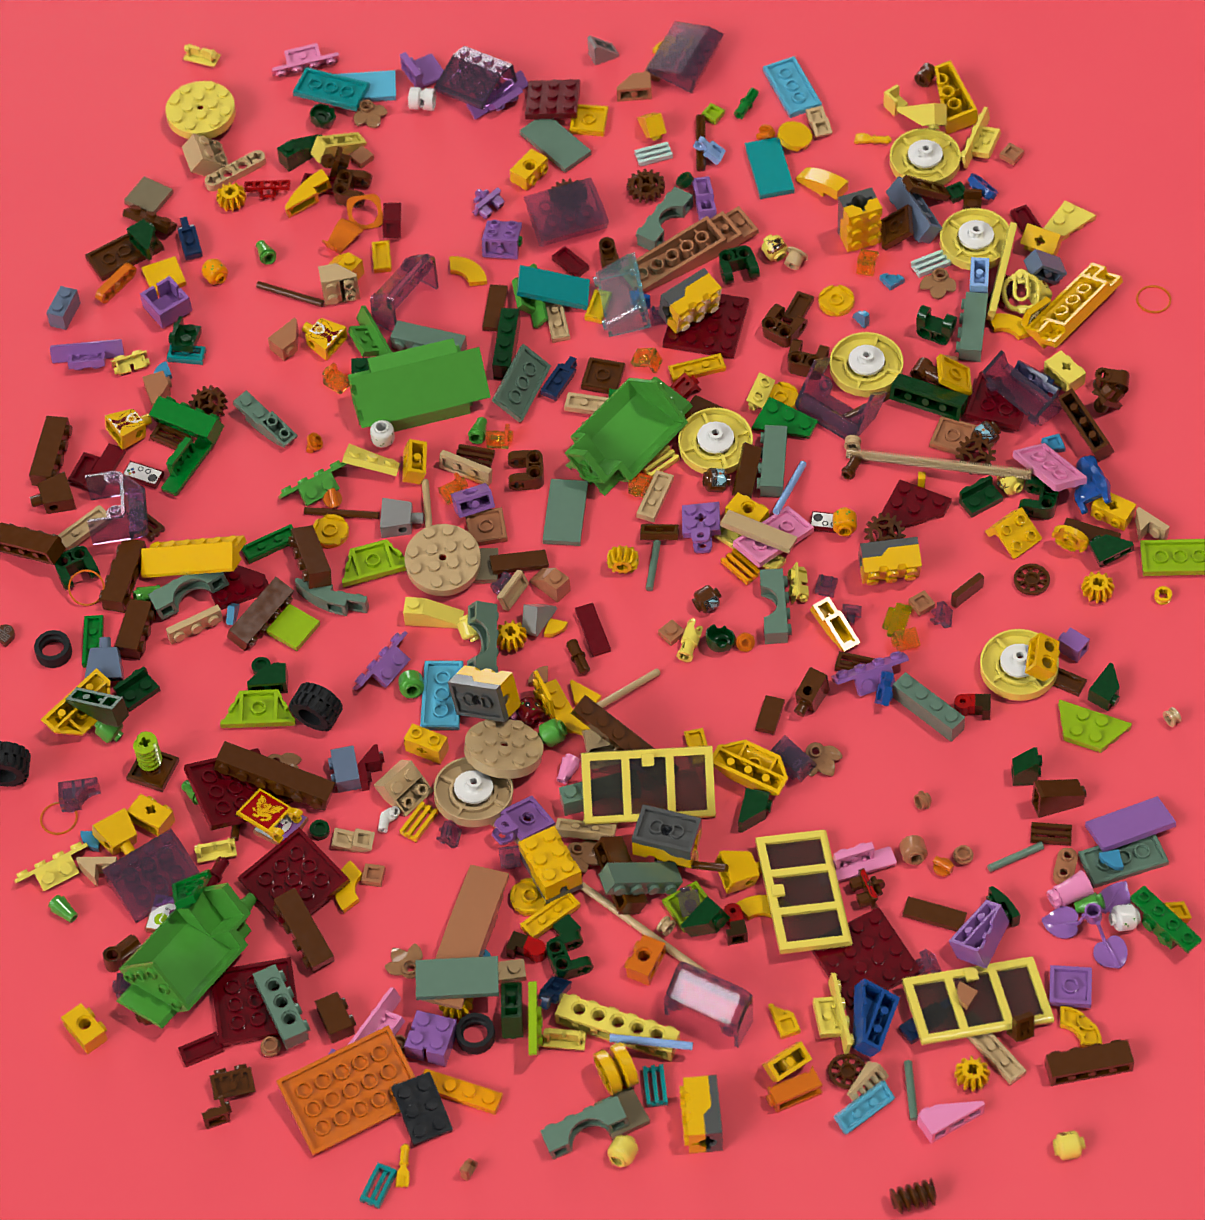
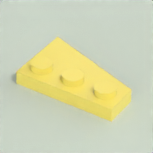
(1068, 219)
(369, 460)

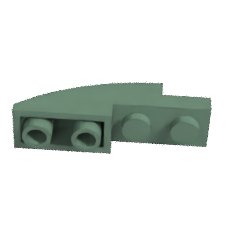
(264, 421)
(332, 601)

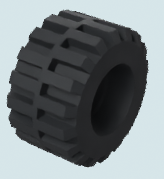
(315, 706)
(13, 764)

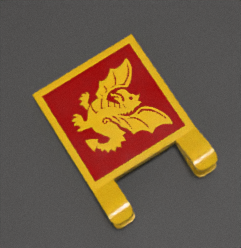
(267, 812)

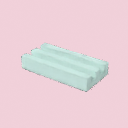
(653, 154)
(929, 261)

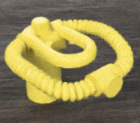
(1021, 277)

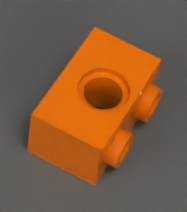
(645, 970)

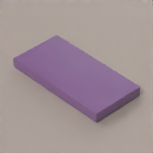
(1130, 824)

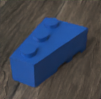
(872, 1016)

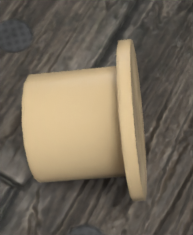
(795, 258)

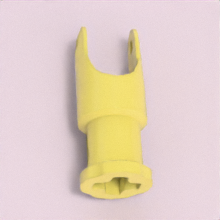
(689, 641)

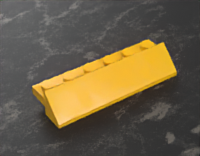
(1073, 305)
(192, 556)

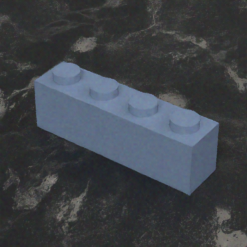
(924, 222)

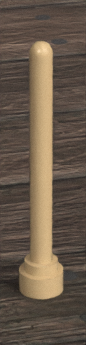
(426, 503)
(629, 688)

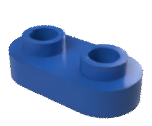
(978, 182)

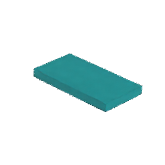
(331, 89)
(769, 168)
(553, 287)

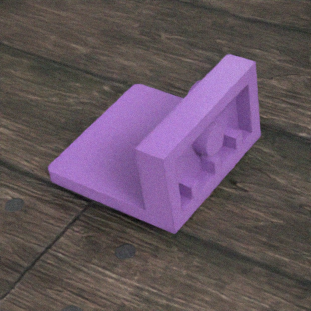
(422, 70)
(501, 239)

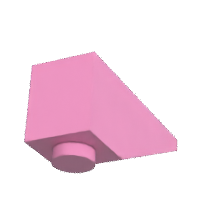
(945, 1118)

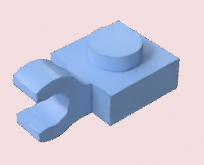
(712, 150)

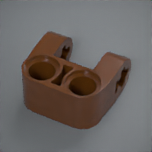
(345, 183)
(780, 328)
(801, 362)
(534, 475)

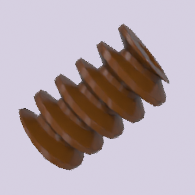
(914, 1196)

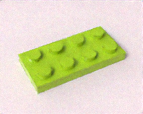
(1173, 557)

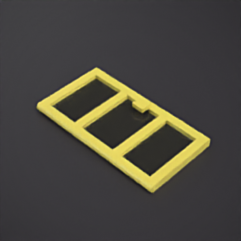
(665, 778)
(803, 891)
(1003, 992)

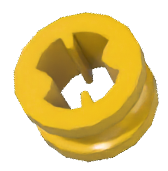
(1163, 589)

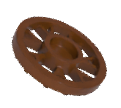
(1031, 579)
(846, 1070)

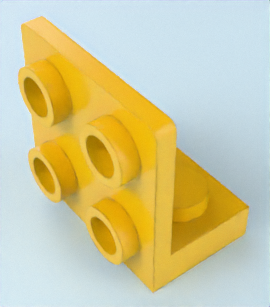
(1015, 532)
(550, 695)

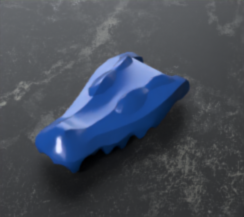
(1096, 486)

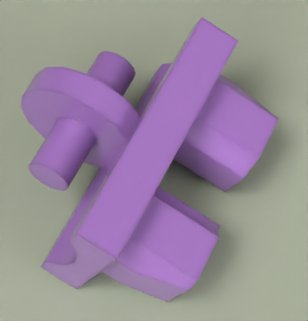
(482, 208)

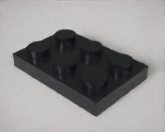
(421, 1108)

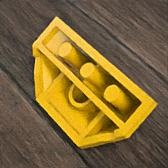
(70, 720)
(751, 766)

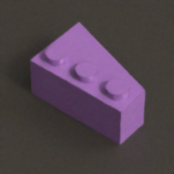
(980, 934)

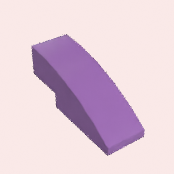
(704, 197)

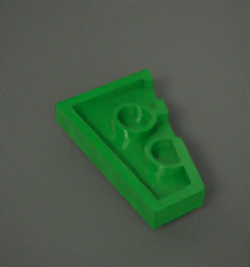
(779, 414)
(189, 889)

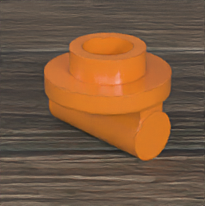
(765, 131)
(314, 442)
(332, 498)
(745, 642)
(942, 866)

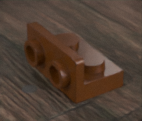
(232, 1082)

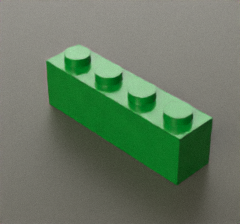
(186, 419)

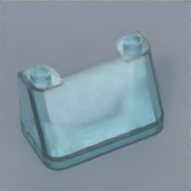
(622, 296)

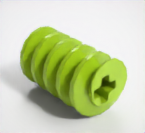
(147, 751)

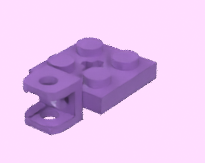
(701, 531)
(512, 822)

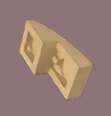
(818, 122)
(352, 841)

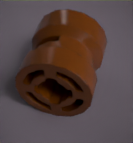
(925, 75)

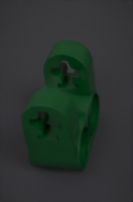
(735, 260)
(935, 328)
(1036, 508)
(74, 561)
(561, 958)

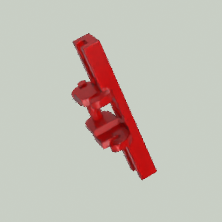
(275, 188)

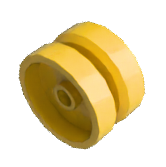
(616, 1068)

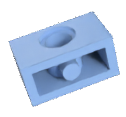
(979, 275)

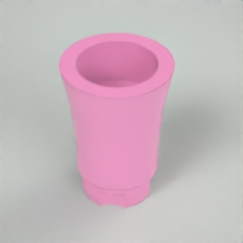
(1070, 890)

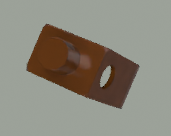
(55, 495)
(811, 692)

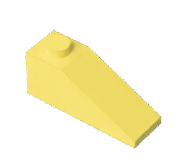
(929, 115)
(329, 143)
(430, 613)

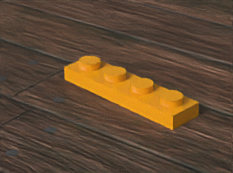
(466, 1092)

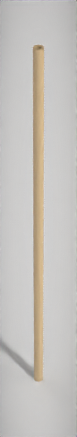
(631, 921)

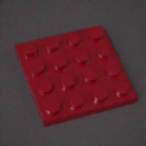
(715, 332)
(220, 794)
(298, 865)
(874, 955)
(239, 1006)

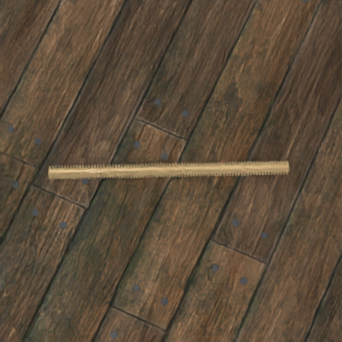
(955, 466)

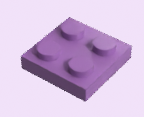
(1070, 986)

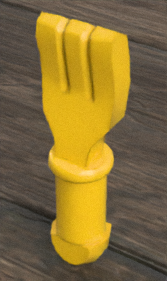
(864, 138)
(403, 1174)

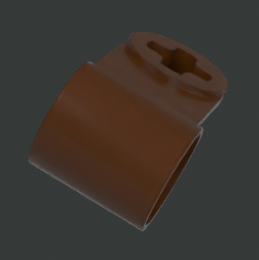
(607, 251)
(1113, 377)

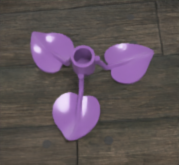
(1064, 922)

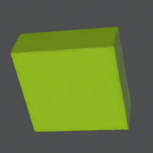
(713, 113)

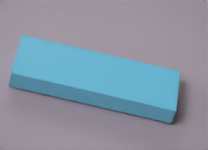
(864, 1107)

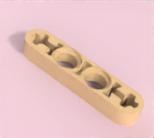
(237, 173)

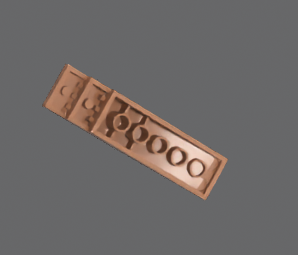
(694, 247)
(472, 919)

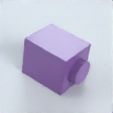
(1073, 644)

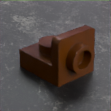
(972, 198)
(1022, 1027)
(217, 1116)

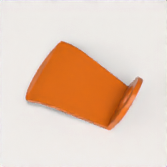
(342, 235)

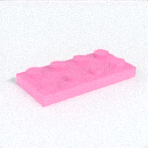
(1049, 467)
(786, 521)

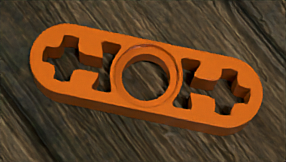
(115, 283)

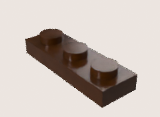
(925, 188)
(161, 224)

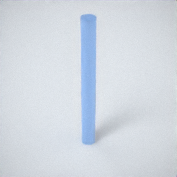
(790, 486)
(646, 1041)

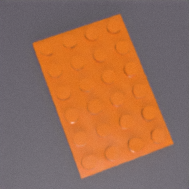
(346, 1090)

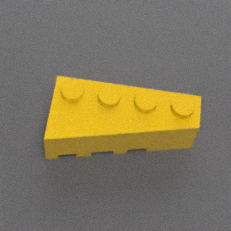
(951, 90)

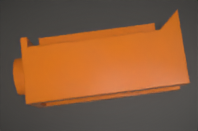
(794, 1091)

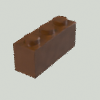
(135, 628)

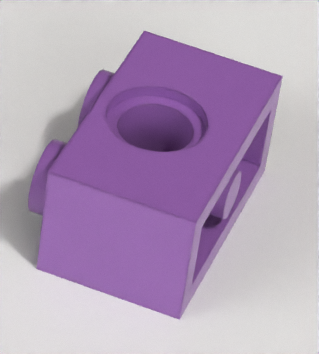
(472, 500)

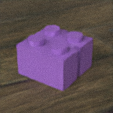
(170, 305)
(431, 1033)

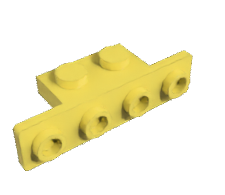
(981, 140)
(56, 870)
(831, 1015)

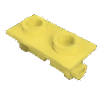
(204, 56)
(123, 362)
(760, 391)
(797, 577)
(211, 851)
(564, 1039)

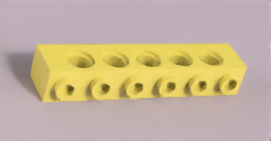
(570, 1004)

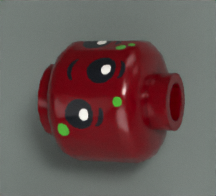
(530, 711)

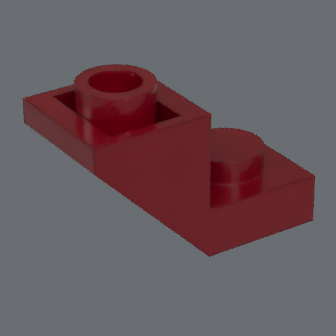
(391, 220)
(370, 763)

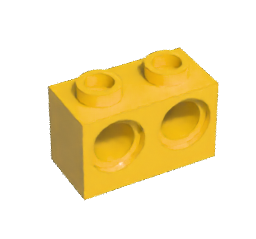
(1042, 657)

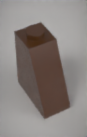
(1057, 796)

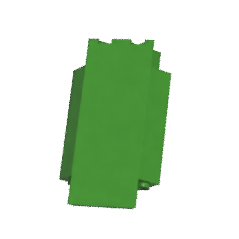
(419, 385)
(627, 432)
(185, 955)

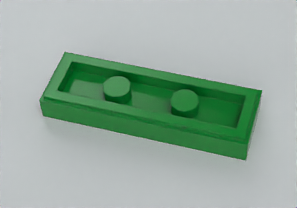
(267, 544)
(92, 632)

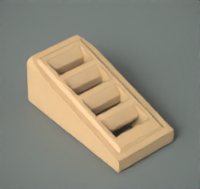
(871, 1071)

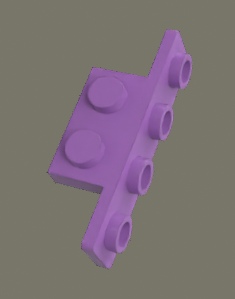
(510, 94)
(86, 353)
(387, 666)
(869, 675)

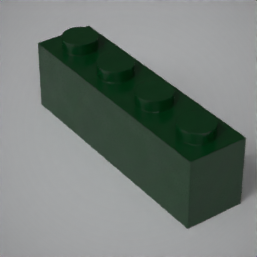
(506, 341)
(928, 397)

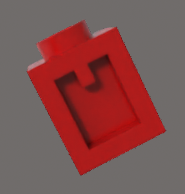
(685, 385)

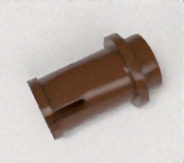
(849, 471)

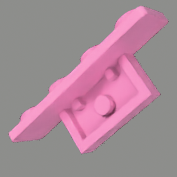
(304, 57)
(849, 861)
(382, 1016)

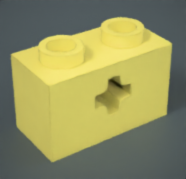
(1064, 371)

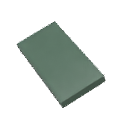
(555, 143)
(521, 383)
(565, 512)
(1136, 858)
(457, 978)

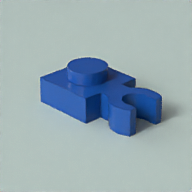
(884, 690)

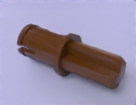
(578, 656)

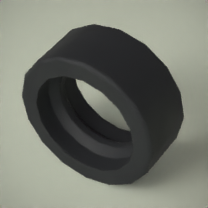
(50, 637)
(472, 1019)

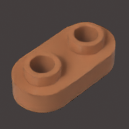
(1065, 865)

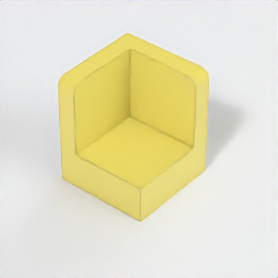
(893, 100)

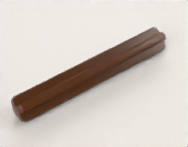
(700, 131)

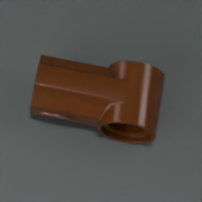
(926, 371)
(121, 952)

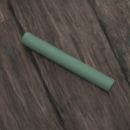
(653, 565)
(1015, 857)
(912, 1104)

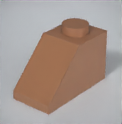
(635, 87)
(285, 340)
(157, 385)
(552, 583)

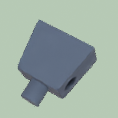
(106, 660)

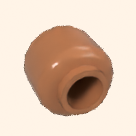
(913, 849)

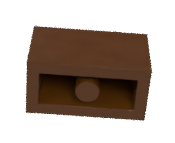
(335, 1017)

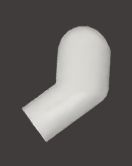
(386, 817)

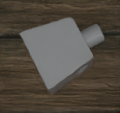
(398, 518)

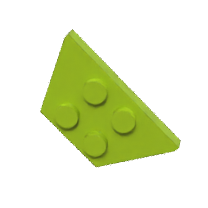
(372, 562)
(258, 709)
(1089, 727)
(535, 1020)

